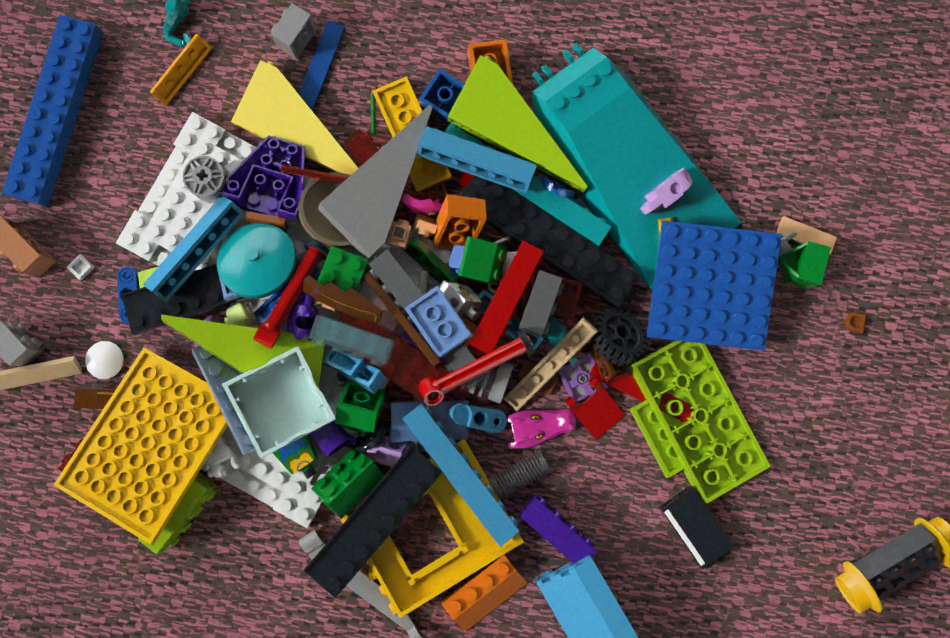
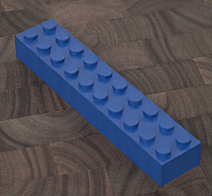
(53, 111)

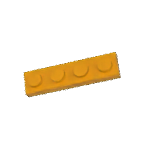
(181, 69)

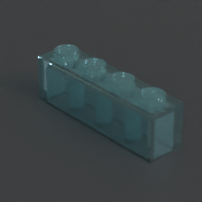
(352, 339)

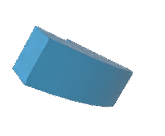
(355, 370)

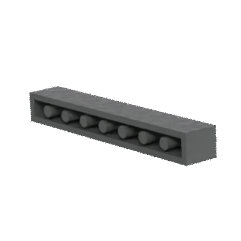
(406, 292)

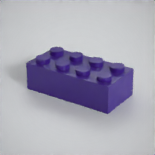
(560, 534)

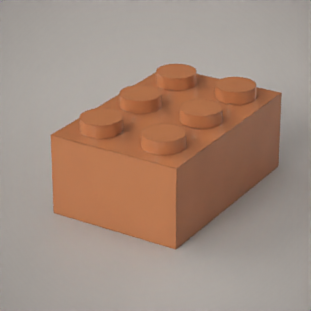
(23, 249)

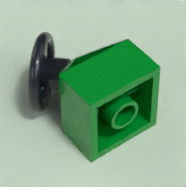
(360, 412)

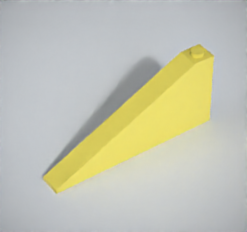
(277, 110)

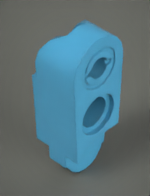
(465, 413)

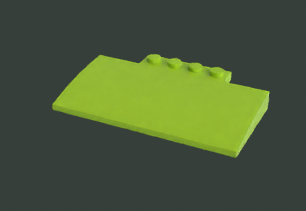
(720, 445)

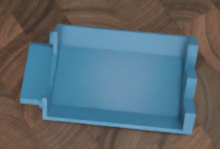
(584, 602)

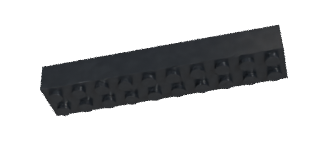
(561, 246)

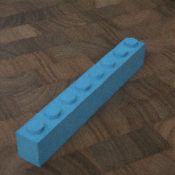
(460, 475)

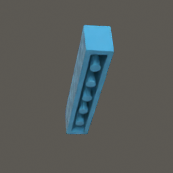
(476, 159)
(193, 248)

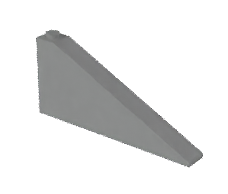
(369, 198)

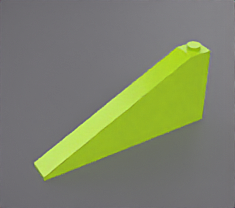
(499, 115)
(236, 345)

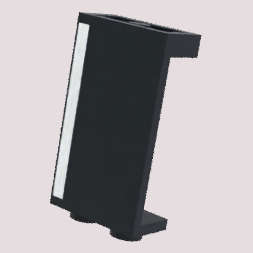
(696, 527)

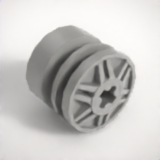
(210, 188)
(494, 382)

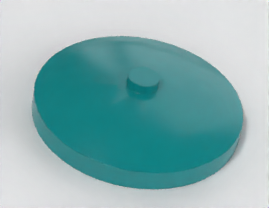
(256, 260)

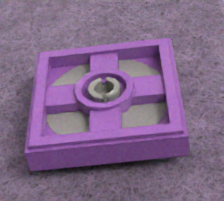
(576, 378)

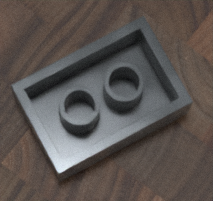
(541, 304)

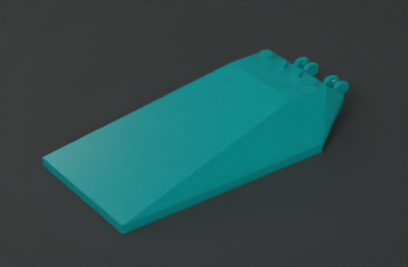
(622, 154)

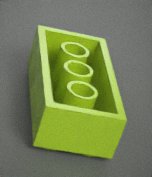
(190, 506)

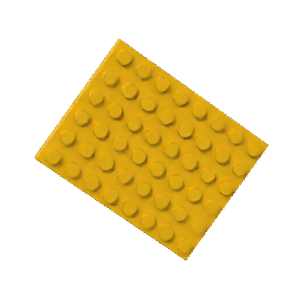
(145, 447)

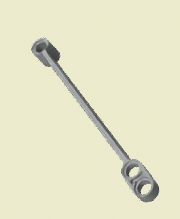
(362, 586)

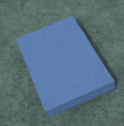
(438, 322)

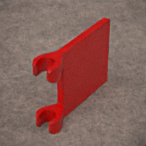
(598, 411)

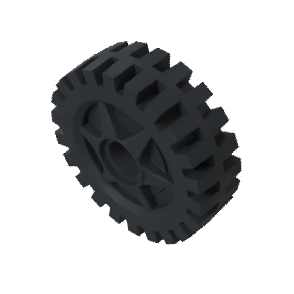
(619, 336)

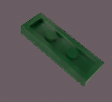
(430, 261)

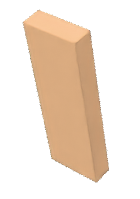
(805, 233)

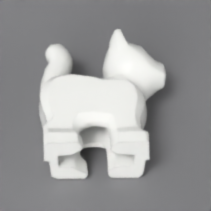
(217, 456)

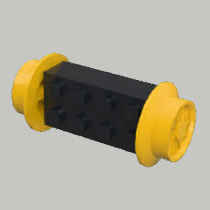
(895, 564)

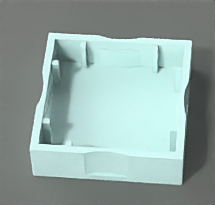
(278, 402)

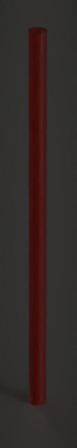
(340, 179)

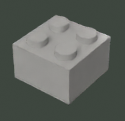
(293, 30)
(17, 345)

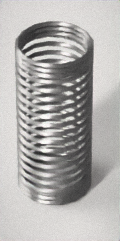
(544, 469)

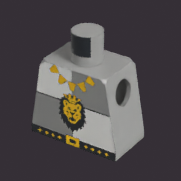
(462, 299)

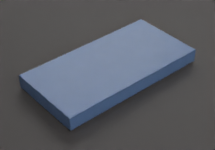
(400, 432)

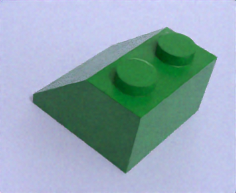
(483, 261)

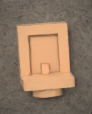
(424, 226)

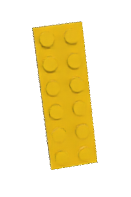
(399, 108)

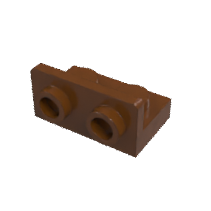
(606, 369)

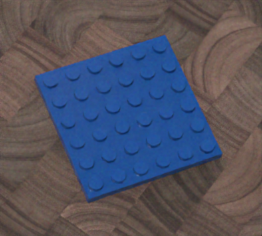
(713, 285)

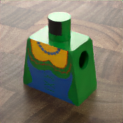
(298, 456)

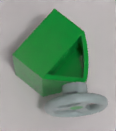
(804, 264)

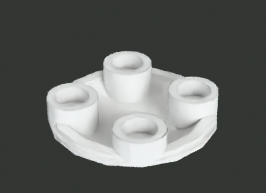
(104, 360)

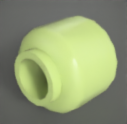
(240, 315)

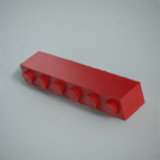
(506, 298)

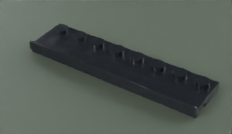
(195, 296)
(372, 521)

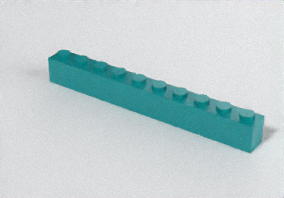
(562, 209)

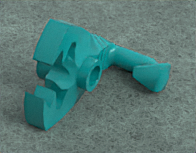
(175, 12)

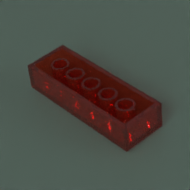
(407, 363)

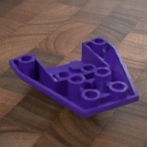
(261, 186)

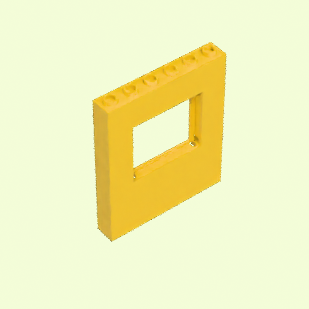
(474, 549)

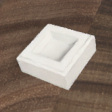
(80, 267)

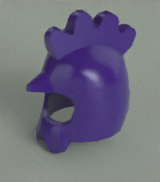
(302, 318)
(332, 438)

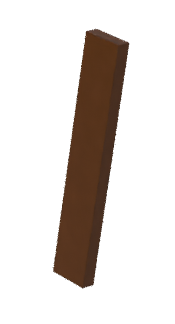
(402, 320)

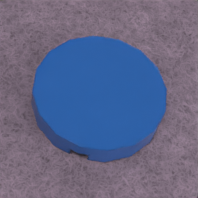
(557, 186)

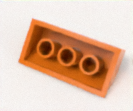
(483, 592)

